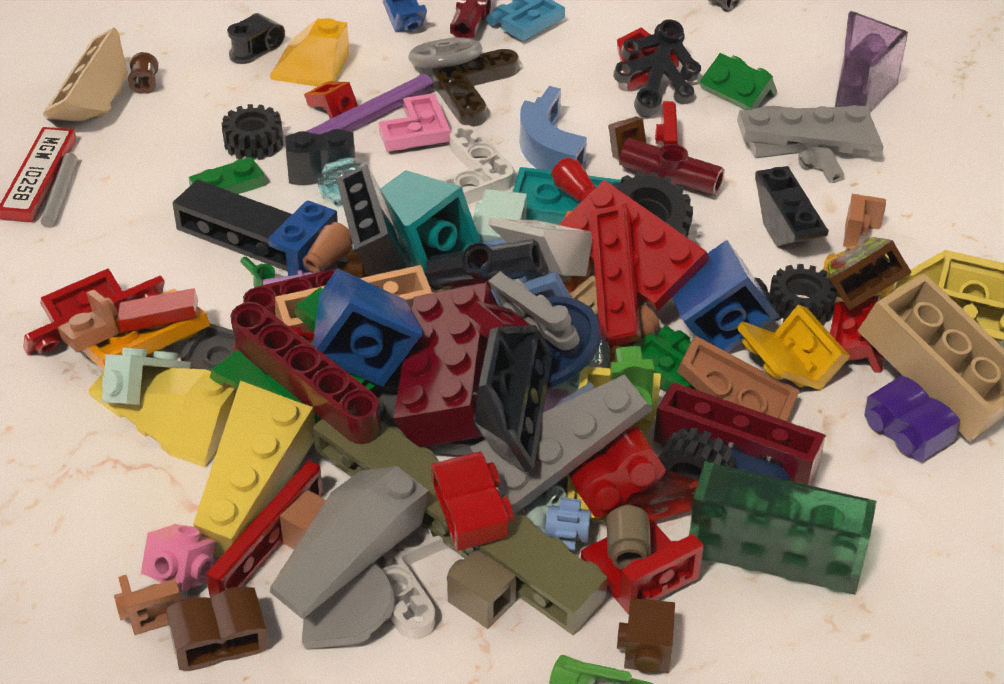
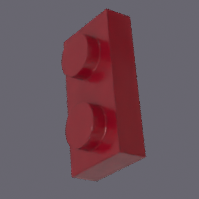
(493, 316)

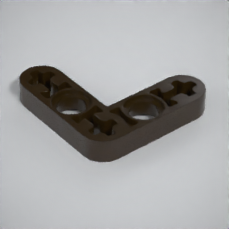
(491, 66)

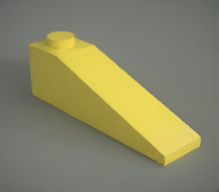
(178, 410)

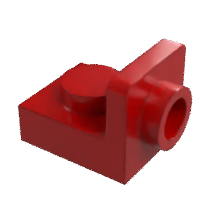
(332, 96)

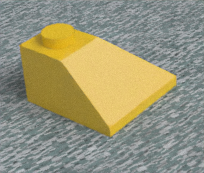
(314, 54)

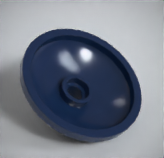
(571, 362)

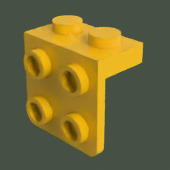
(797, 349)

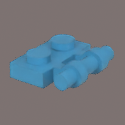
(526, 17)

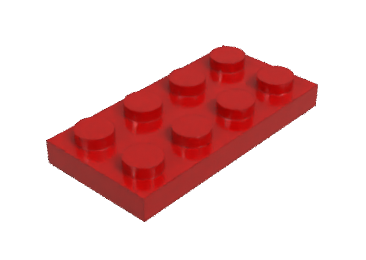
(660, 253)

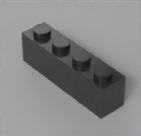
(230, 221)
(370, 222)

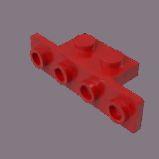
(73, 300)

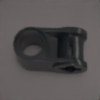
(254, 38)

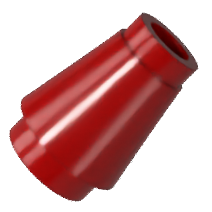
(572, 179)

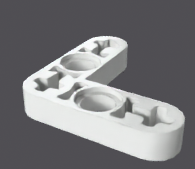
(479, 170)
(395, 567)

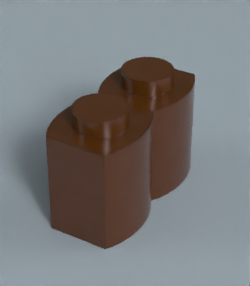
(217, 628)

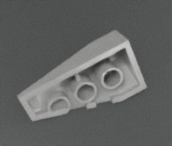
(349, 534)

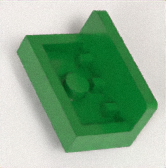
(737, 82)

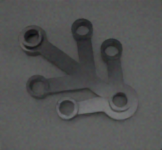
(669, 37)

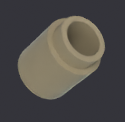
(628, 535)

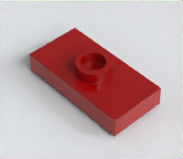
(667, 131)

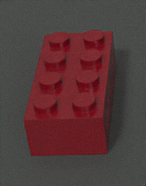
(443, 368)

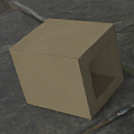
(481, 588)

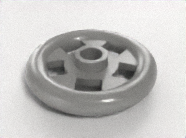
(445, 52)

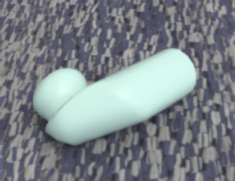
(538, 508)

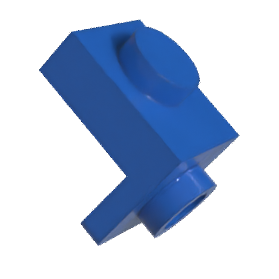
(405, 14)

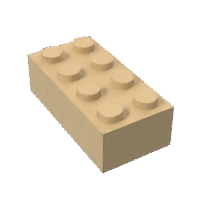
(941, 351)

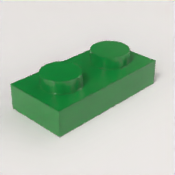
(236, 177)

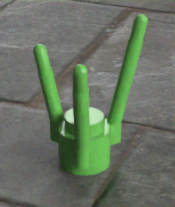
(573, 671)

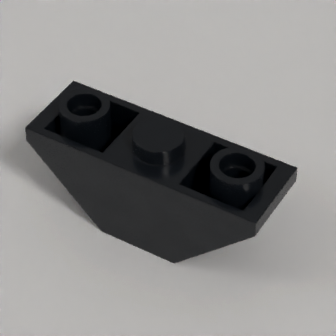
(786, 208)

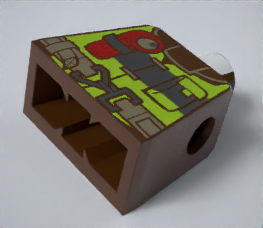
(867, 270)

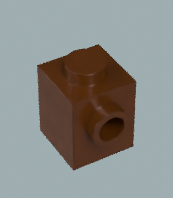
(647, 635)

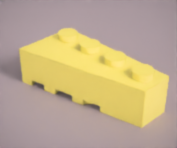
(253, 463)

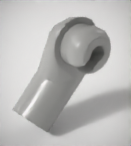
(821, 159)

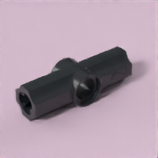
(465, 266)

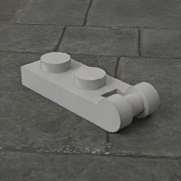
(536, 310)

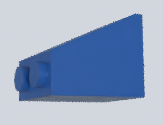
(722, 298)
(364, 327)

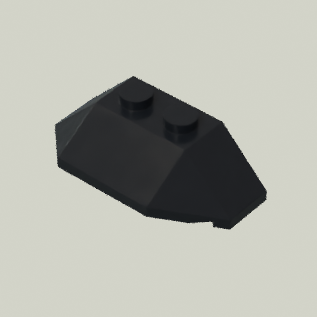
(513, 393)

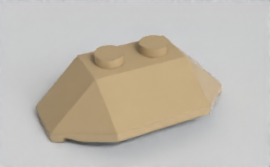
(91, 82)

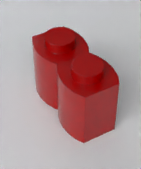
(616, 472)
(470, 500)

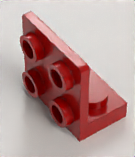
(651, 578)

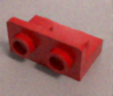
(845, 331)

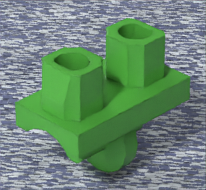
(637, 370)

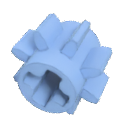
(568, 522)

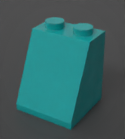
(428, 216)

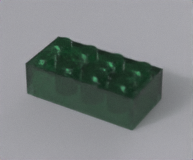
(782, 527)

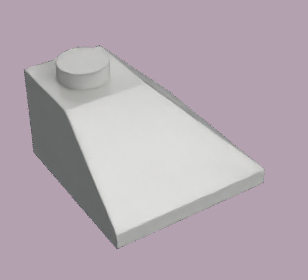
(562, 247)

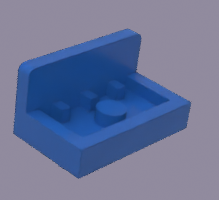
(300, 232)

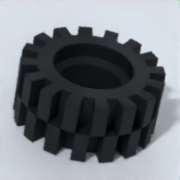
(252, 132)
(804, 282)
(694, 449)

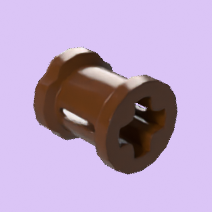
(139, 67)

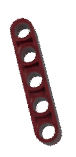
(306, 373)

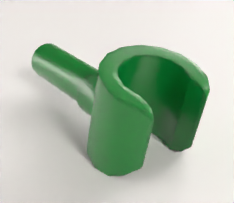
(259, 272)

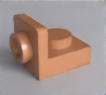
(862, 214)
(92, 327)
(146, 606)

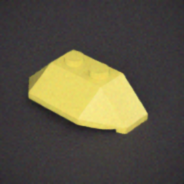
(970, 282)

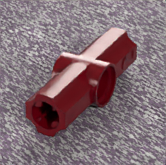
(469, 17)
(673, 162)

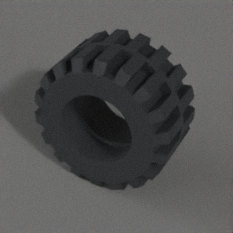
(660, 198)

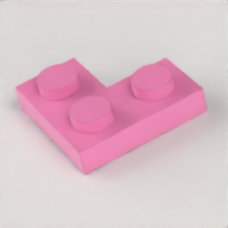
(421, 127)

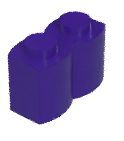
(911, 418)

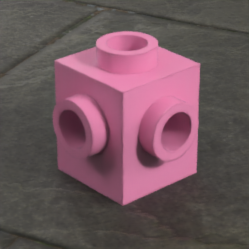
(178, 554)

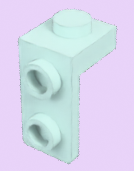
(124, 373)

